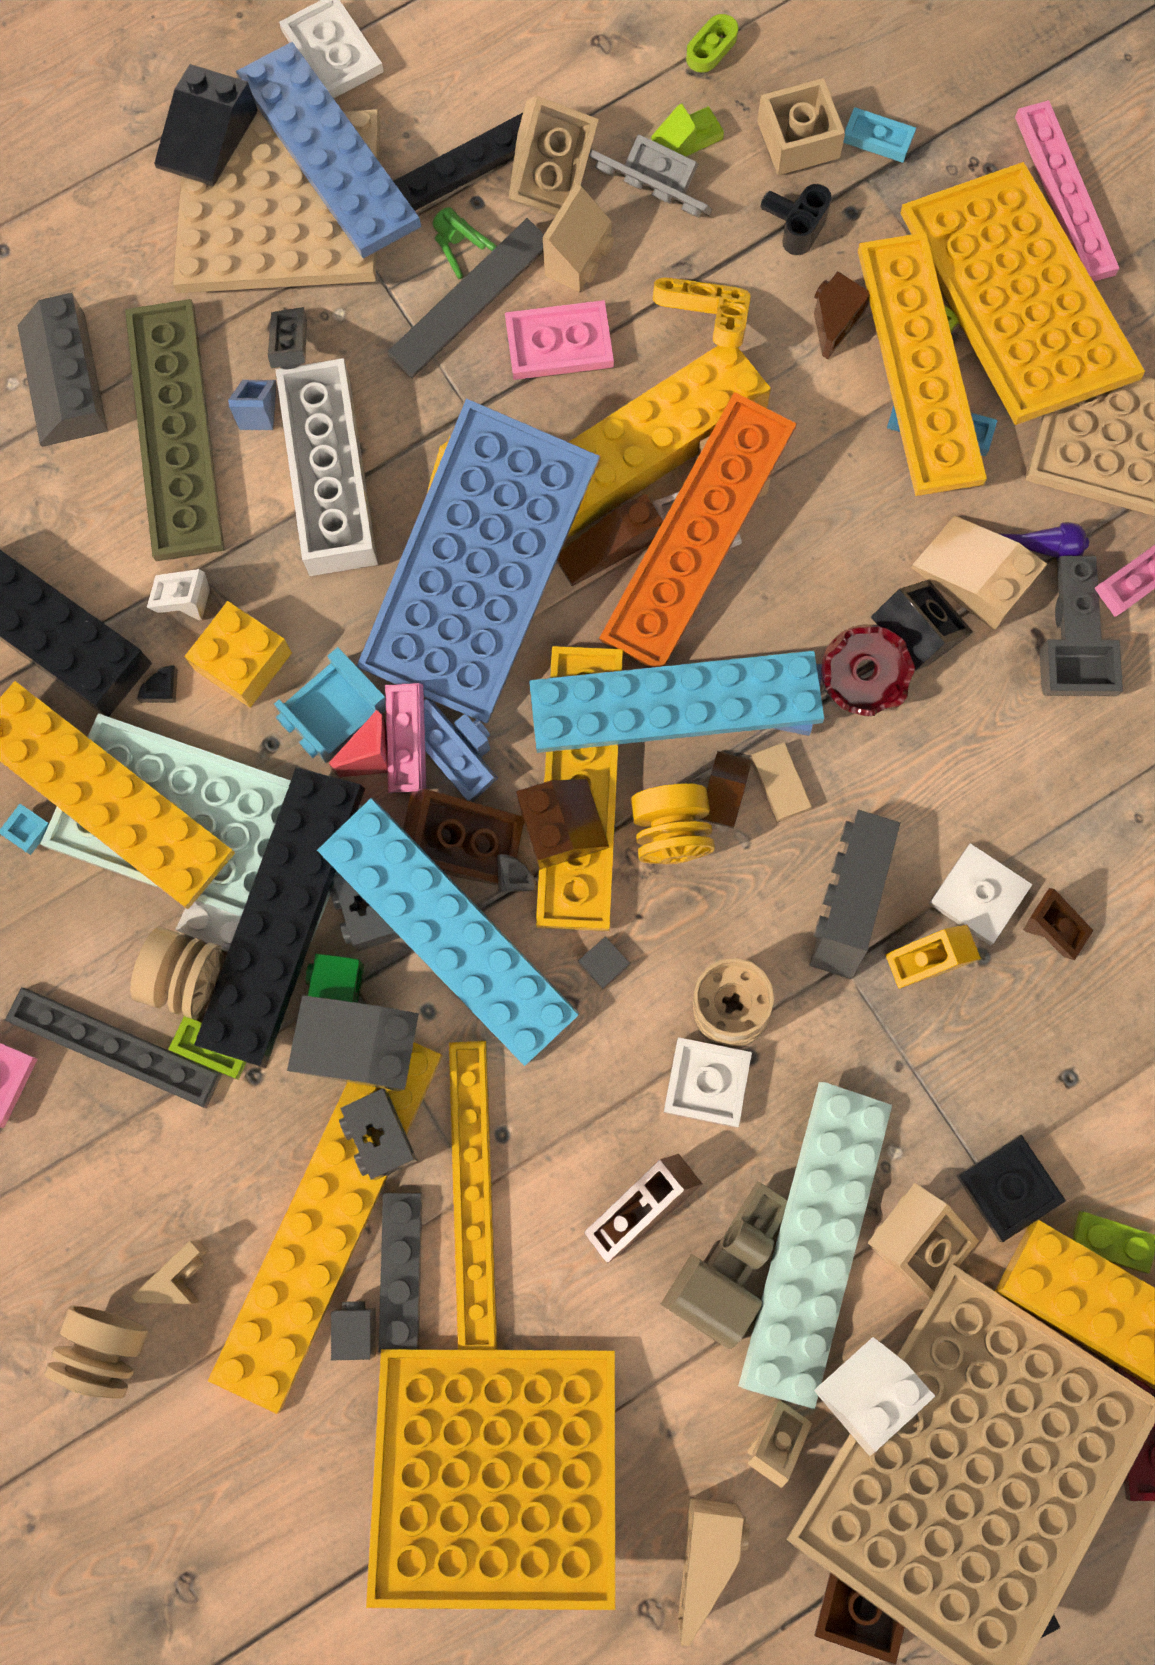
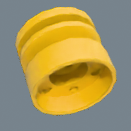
(673, 823)

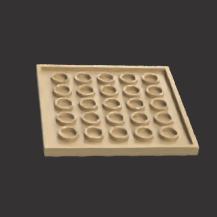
(265, 222)

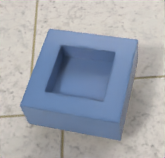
(474, 734)

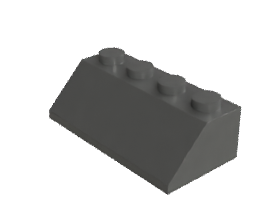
(61, 371)

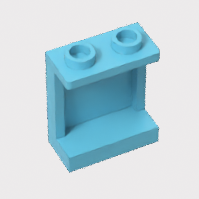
(331, 707)

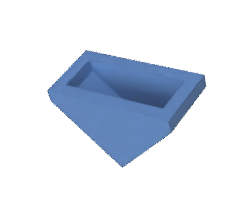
(254, 404)

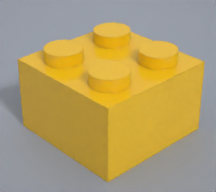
(238, 654)

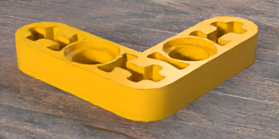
(727, 302)

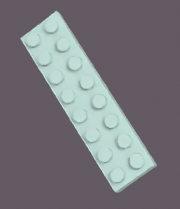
(815, 1246)

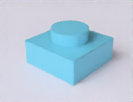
(24, 829)

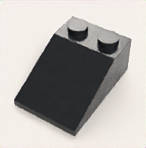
(204, 124)

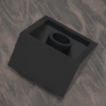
(923, 621)

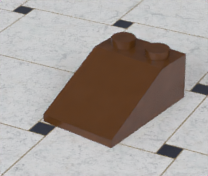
(462, 834)

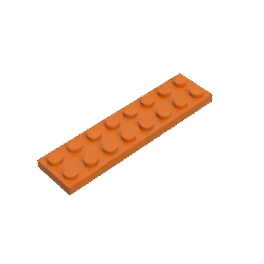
(698, 531)

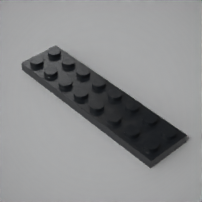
(278, 920)

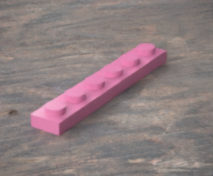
(1066, 189)

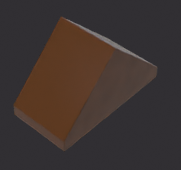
(726, 788)

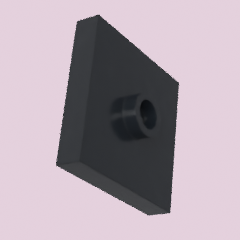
(1010, 1188)

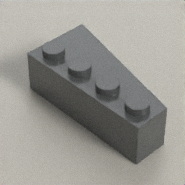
(855, 894)

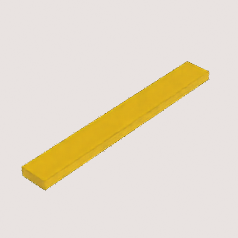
(472, 1196)

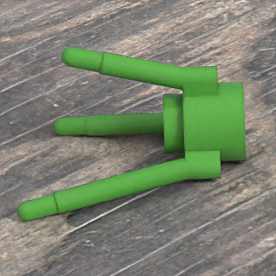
(454, 229)

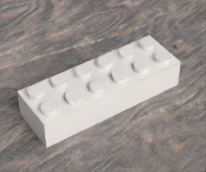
(326, 468)

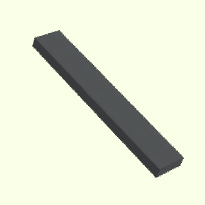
(468, 298)
(113, 1047)

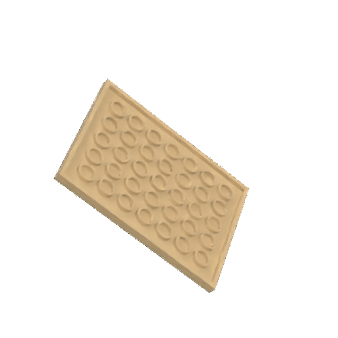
(989, 1489)

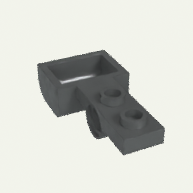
(1081, 660)

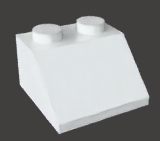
(874, 1395)

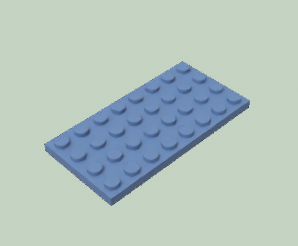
(478, 560)

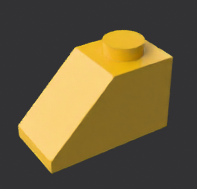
(933, 955)

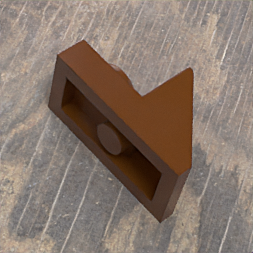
(1059, 925)

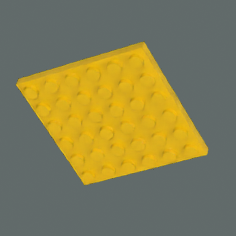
(494, 1481)

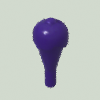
(1064, 540)

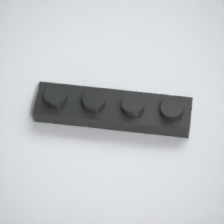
(400, 1271)

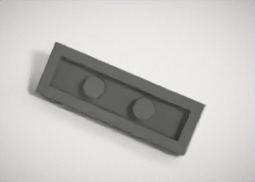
(287, 338)

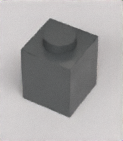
(353, 1332)

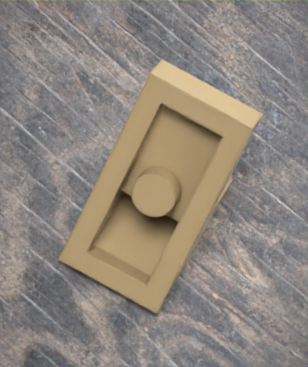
(166, 1283)
(779, 1443)

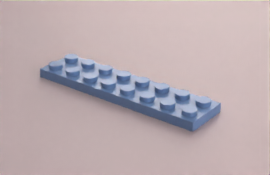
(329, 150)

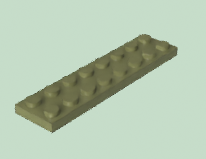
(174, 430)

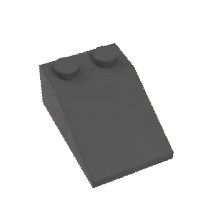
(353, 1042)

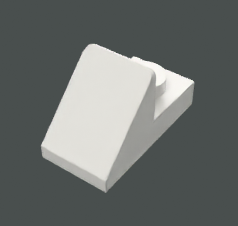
(180, 592)

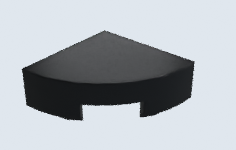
(160, 686)

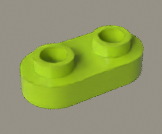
(707, 48)

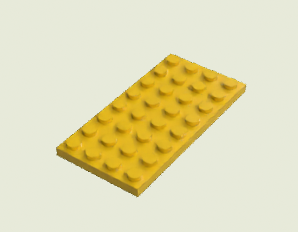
(1022, 294)

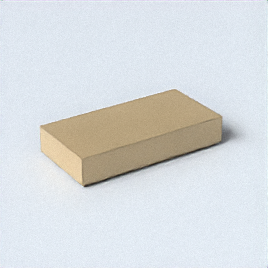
(780, 782)

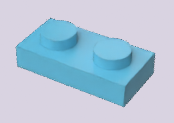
(879, 134)

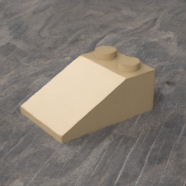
(550, 154)
(979, 569)
(711, 1555)

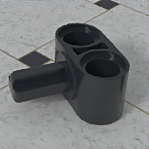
(800, 216)

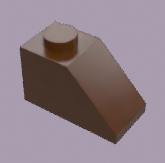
(838, 310)

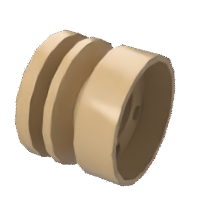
(176, 973)
(726, 982)
(93, 1362)

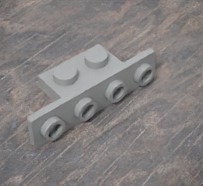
(658, 169)

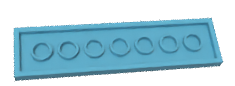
(676, 701)
(448, 931)

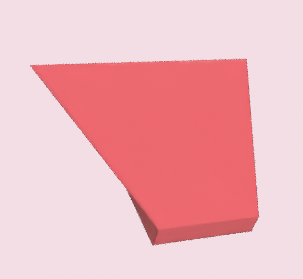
(364, 751)

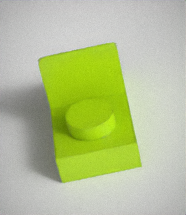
(688, 132)

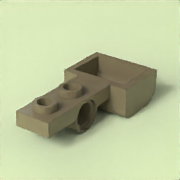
(713, 1292)

